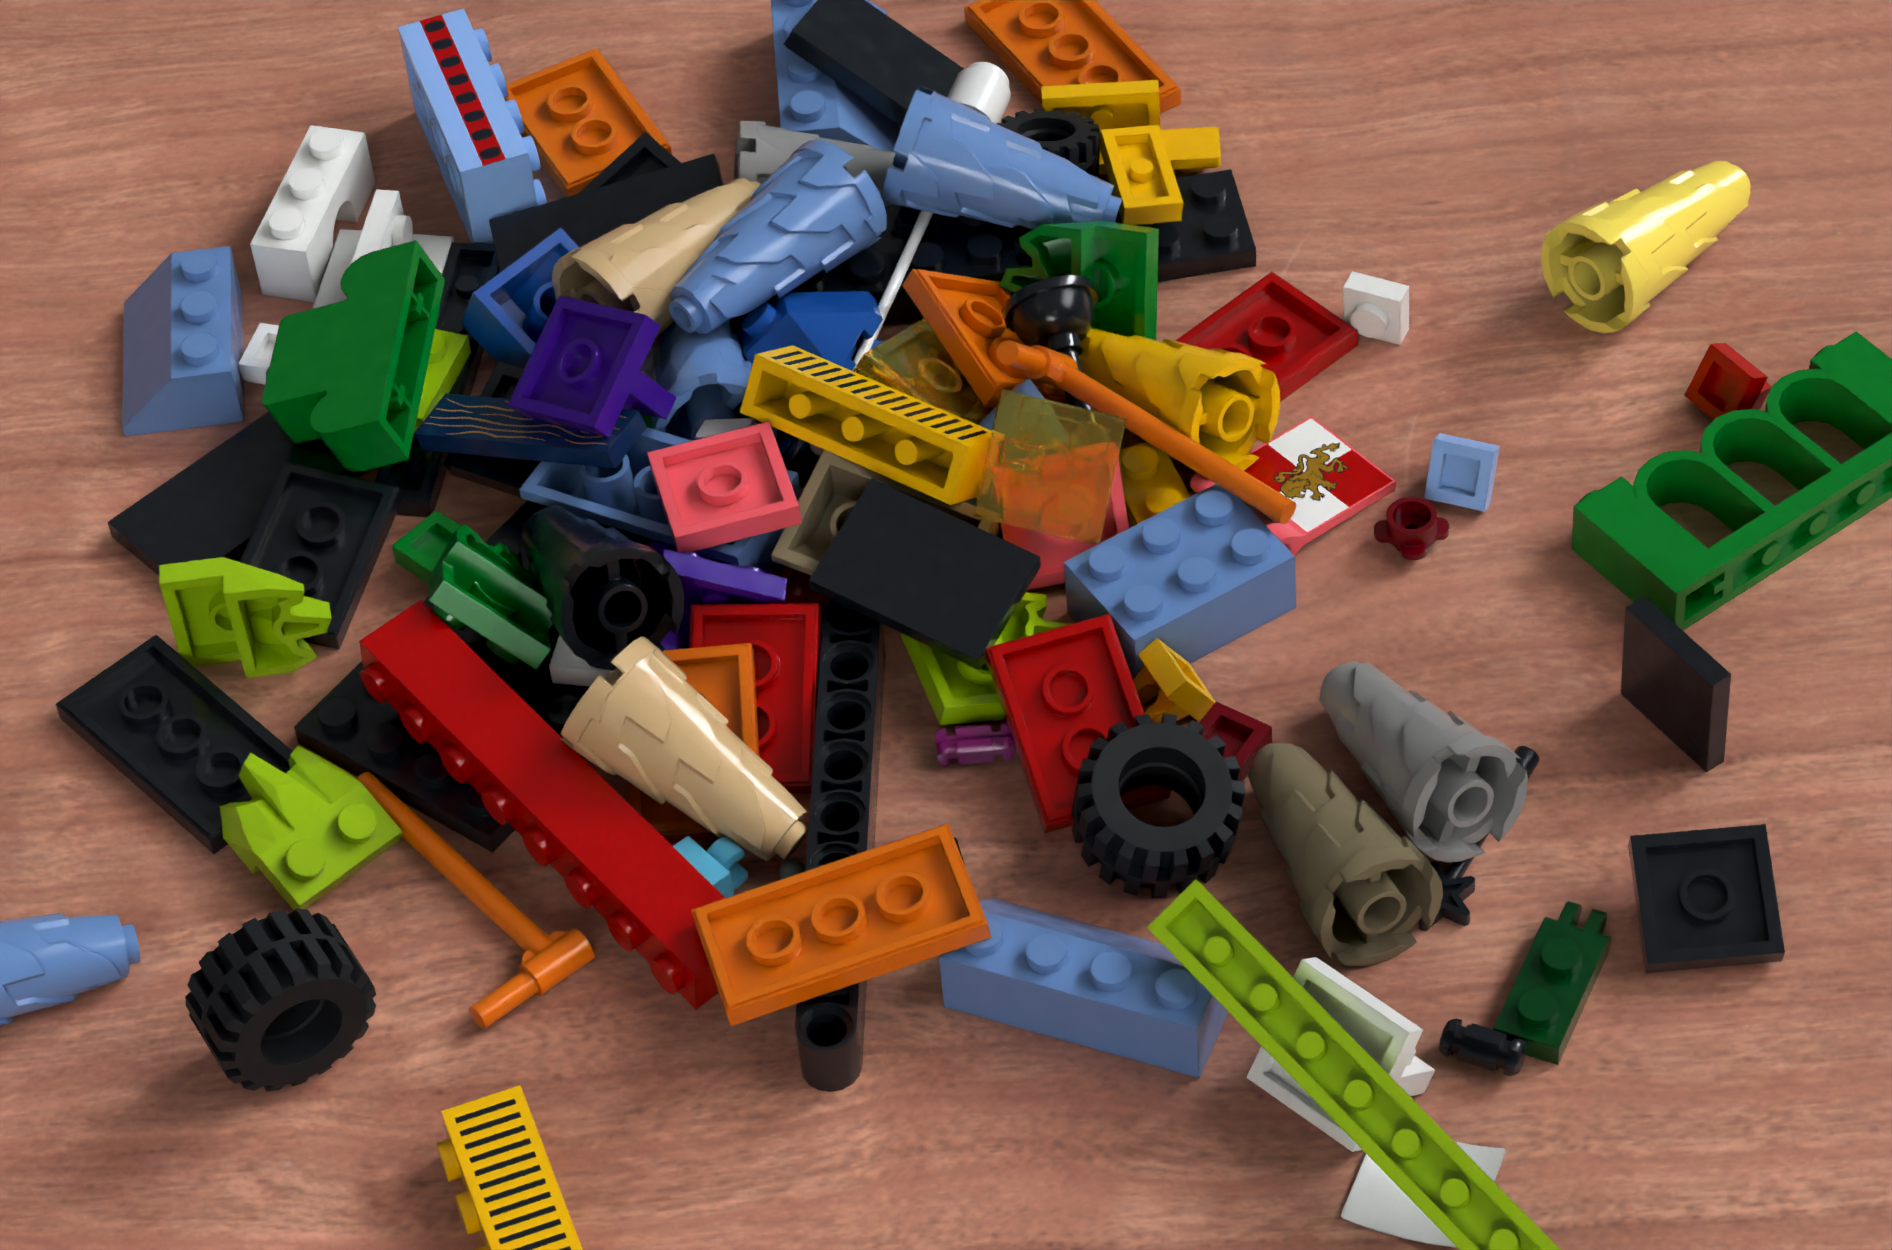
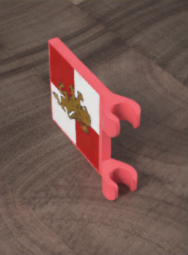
(1319, 475)

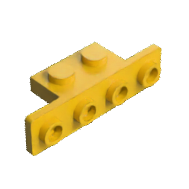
(1136, 105)

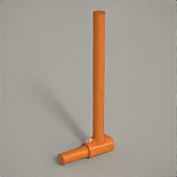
(1062, 372)
(546, 957)

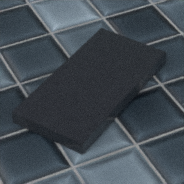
(602, 209)
(216, 499)
(172, 735)

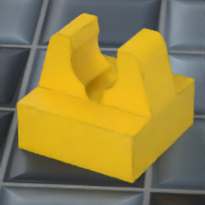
(1174, 682)

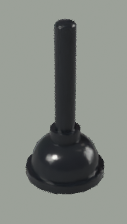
(1055, 316)

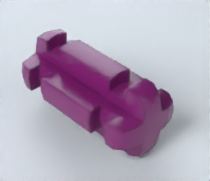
(974, 744)

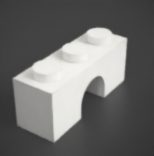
(323, 184)

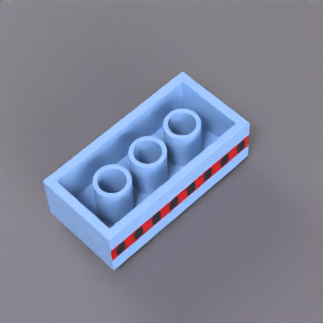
(469, 122)

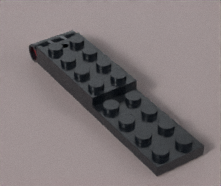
(1206, 241)

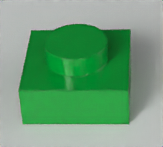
(424, 545)

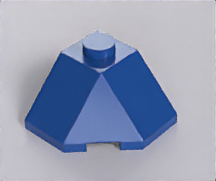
(516, 303)
(812, 321)

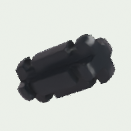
(1482, 1047)

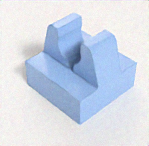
(1461, 472)

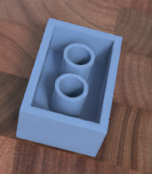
(1185, 578)

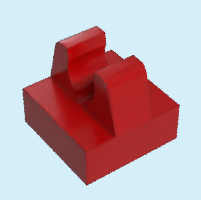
(1727, 383)

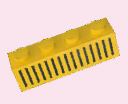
(867, 423)
(505, 1175)

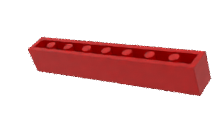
(544, 793)

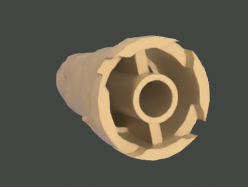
(644, 260)
(681, 752)

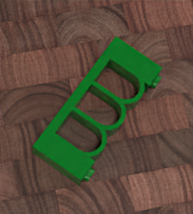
(1657, 559)

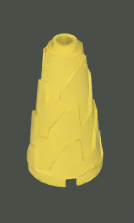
(1639, 244)

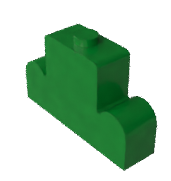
(359, 363)

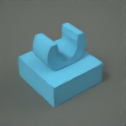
(717, 863)

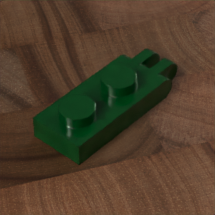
(1555, 982)

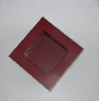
(1239, 732)

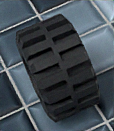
(1167, 758)
(280, 1000)

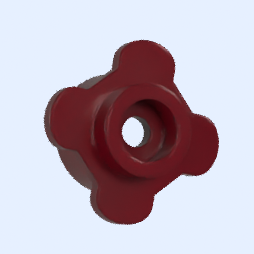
(1411, 527)

